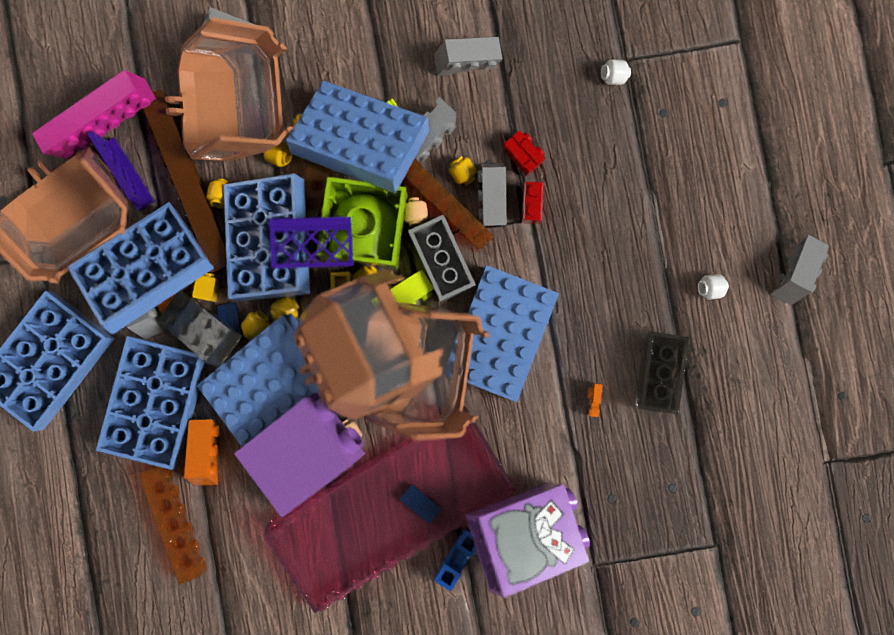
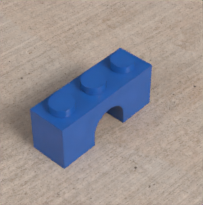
(453, 564)

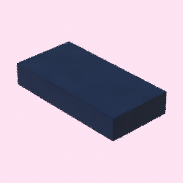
(230, 314)
(420, 503)

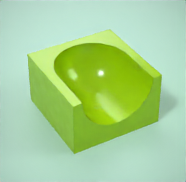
(375, 221)

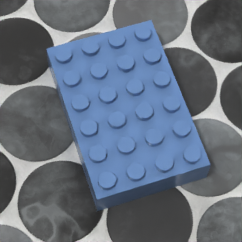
(358, 136)
(248, 238)
(140, 268)
(515, 319)
(48, 359)
(259, 381)
(151, 403)

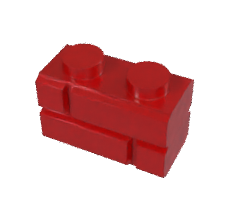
(523, 152)
(532, 202)

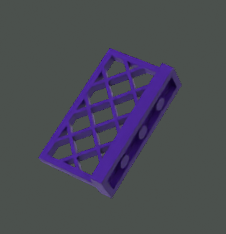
(123, 171)
(305, 225)

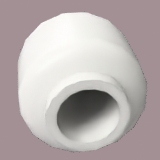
(615, 72)
(713, 286)

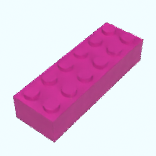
(96, 112)

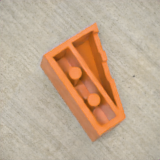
(202, 453)

